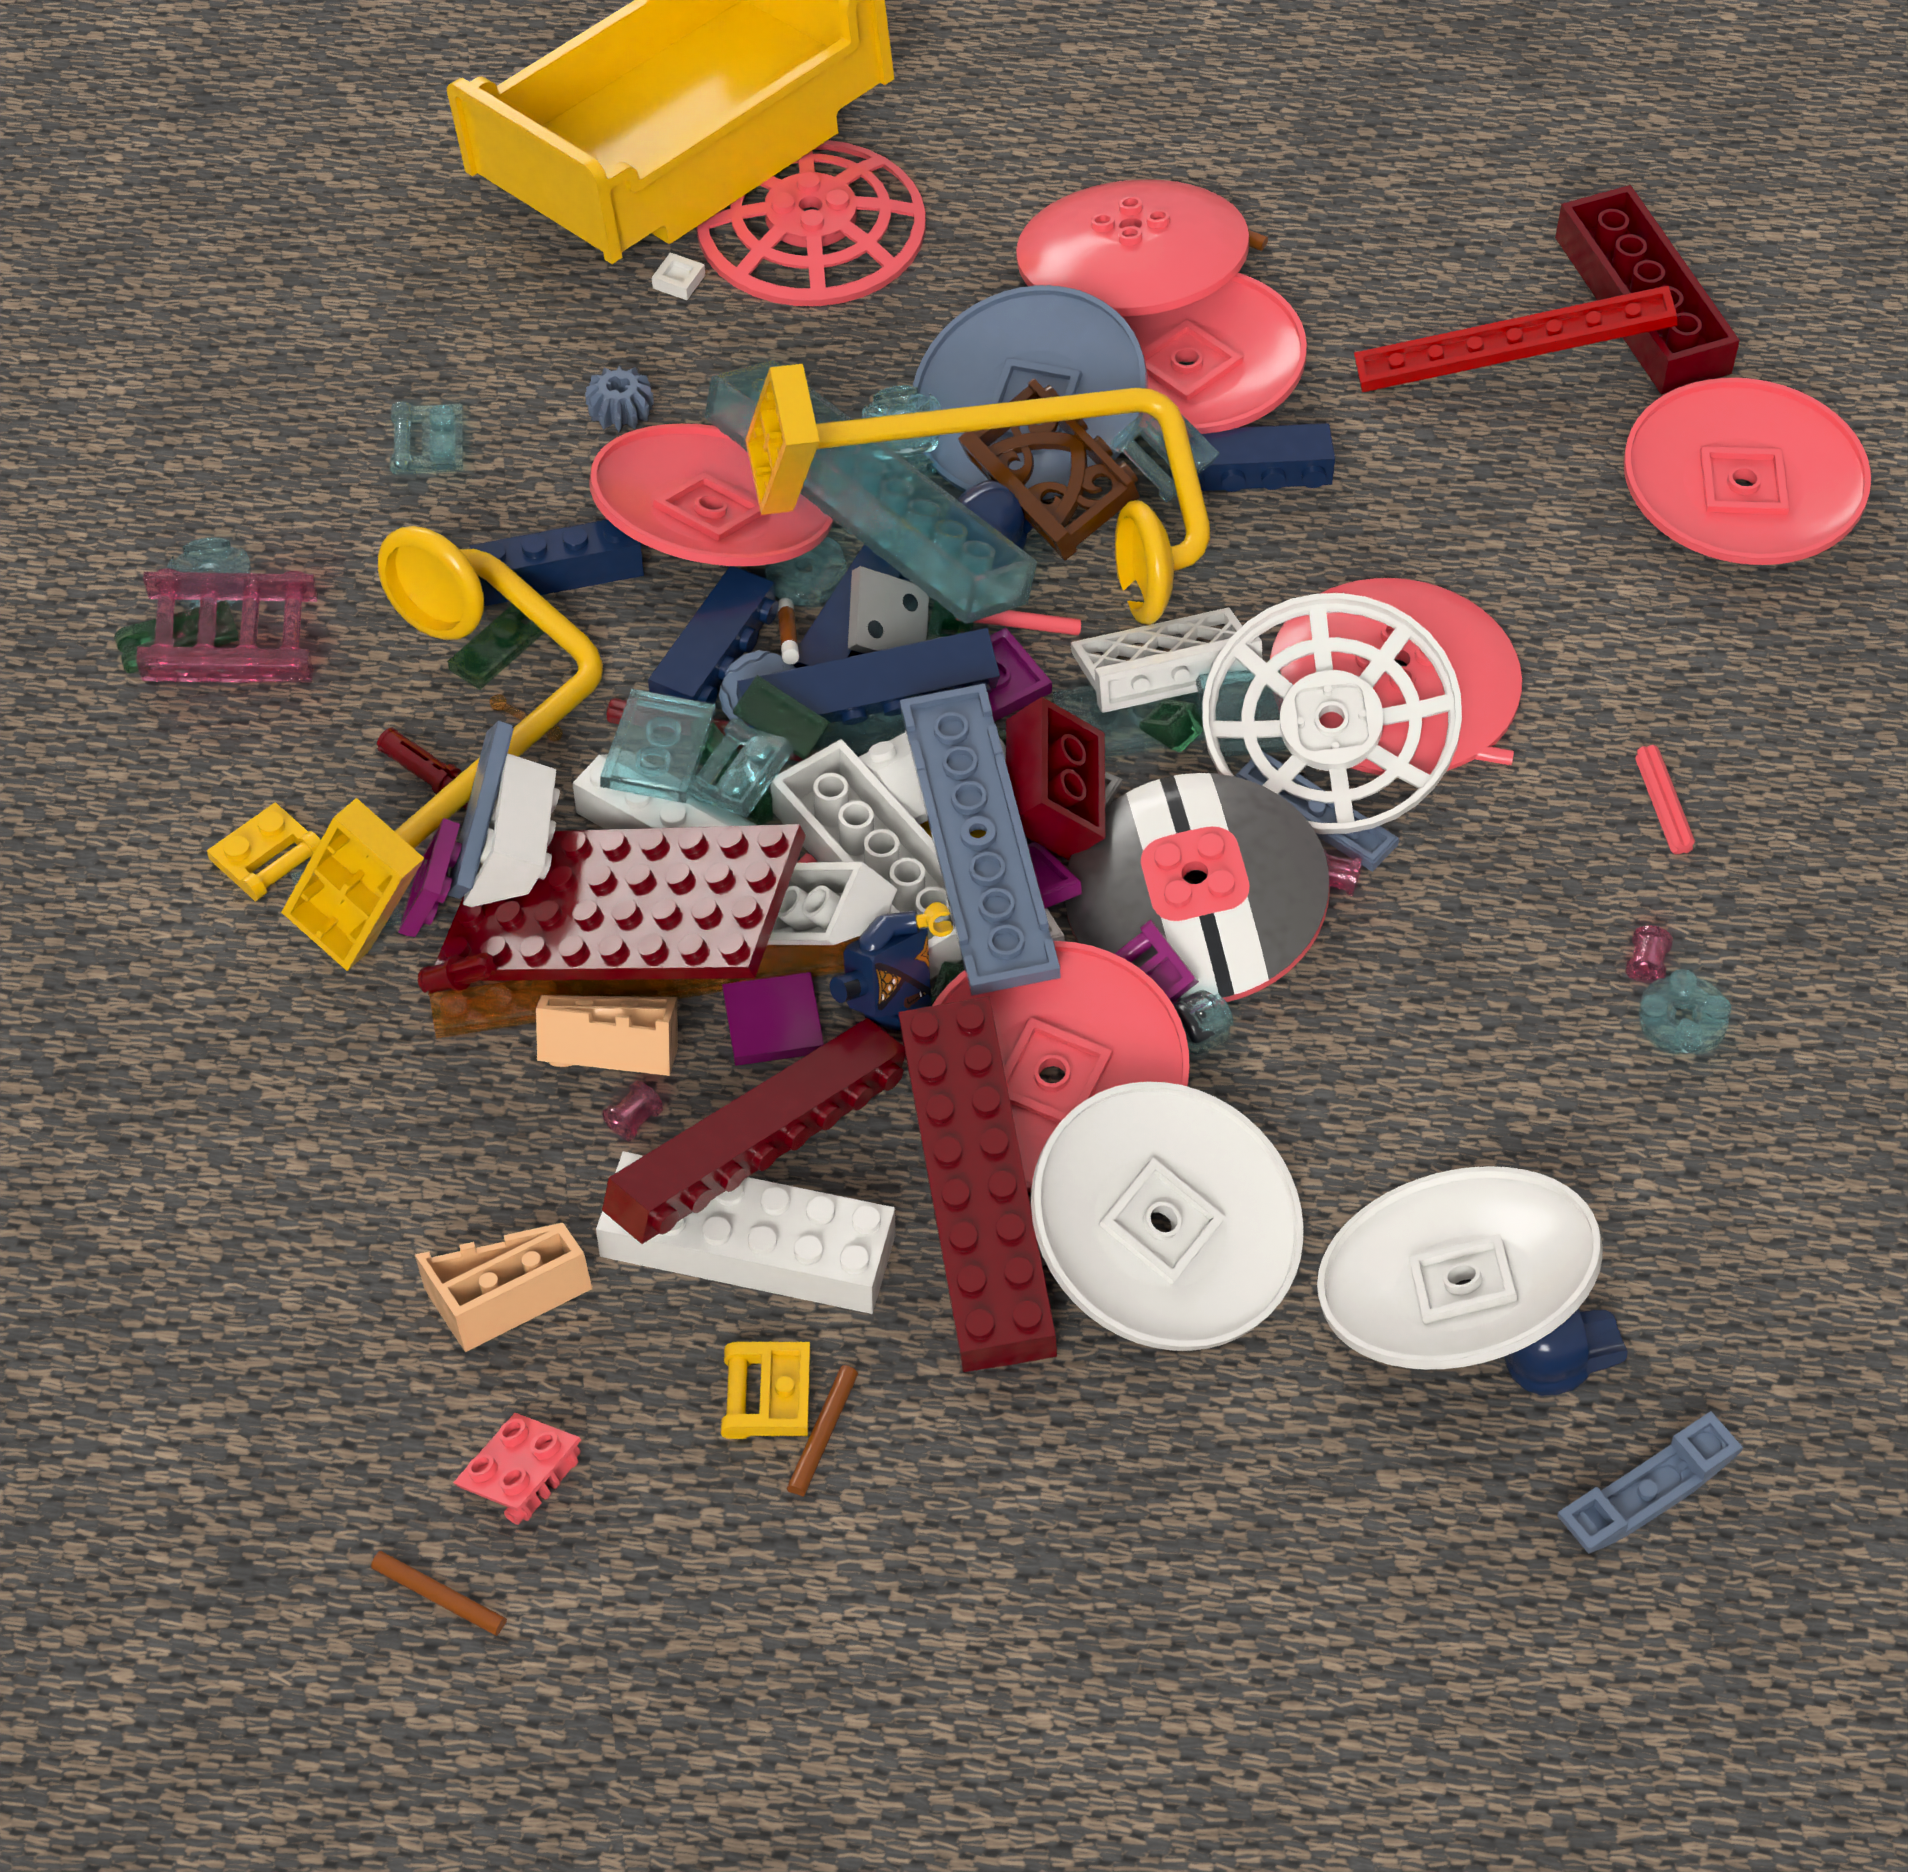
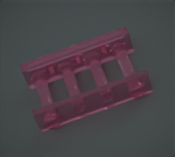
(238, 664)

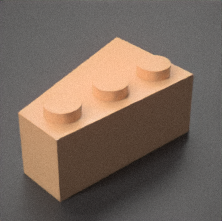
(608, 1032)
(504, 1283)

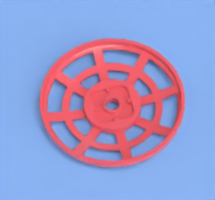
(818, 228)

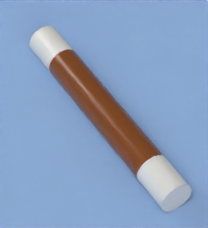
(788, 631)

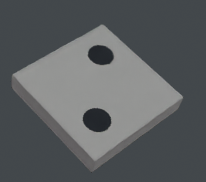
(885, 612)

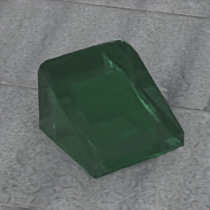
(1173, 724)

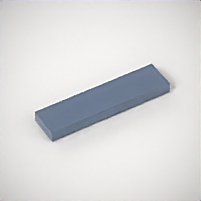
(480, 808)
(1369, 844)

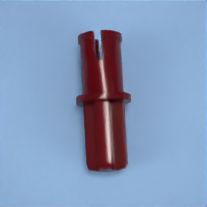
(456, 973)

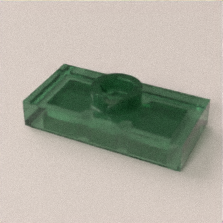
(781, 715)

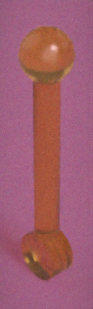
(499, 702)

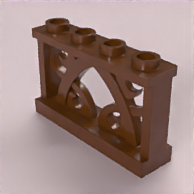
(1052, 518)

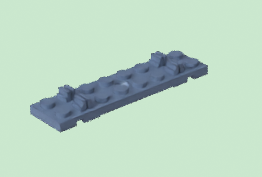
(985, 878)

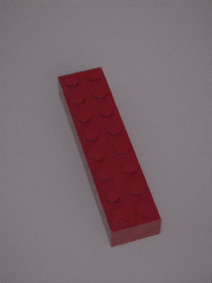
(977, 1185)

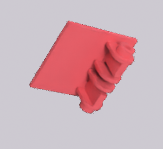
(518, 1465)

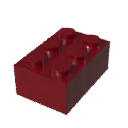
(1057, 777)

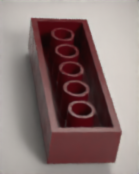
(1625, 252)

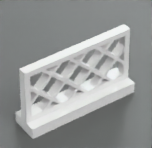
(1152, 672)

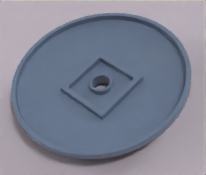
(1024, 335)

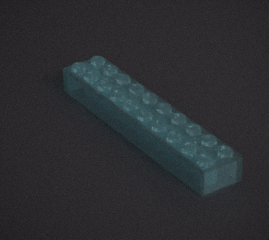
(893, 509)

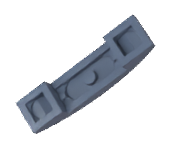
(1653, 1486)

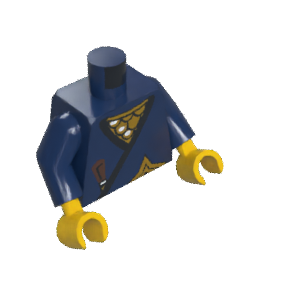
(890, 966)

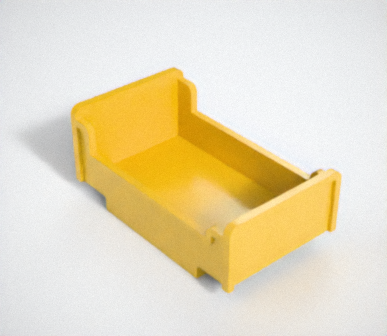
(670, 110)

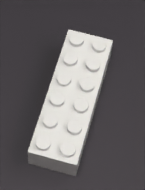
(858, 820)
(771, 1242)

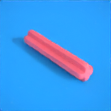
(1665, 799)

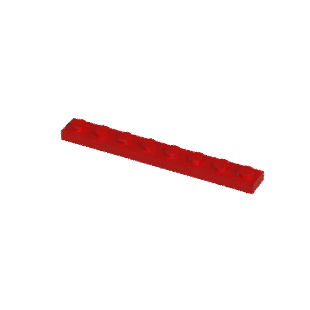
(1516, 338)

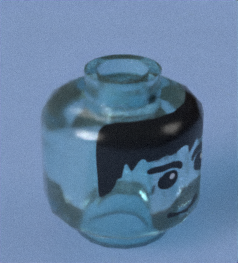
(1204, 1020)

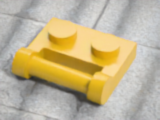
(259, 842)
(782, 1389)

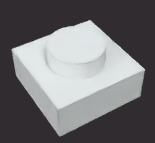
(678, 276)

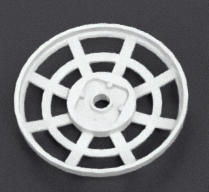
(1339, 693)

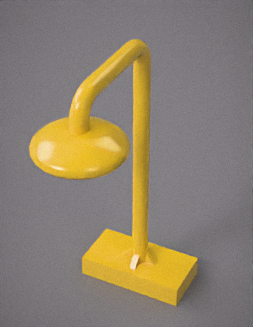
(786, 439)
(360, 860)

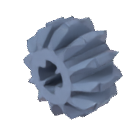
(619, 398)

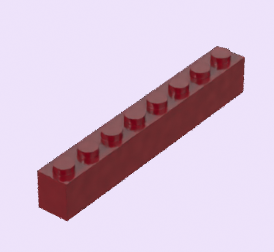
(753, 1131)

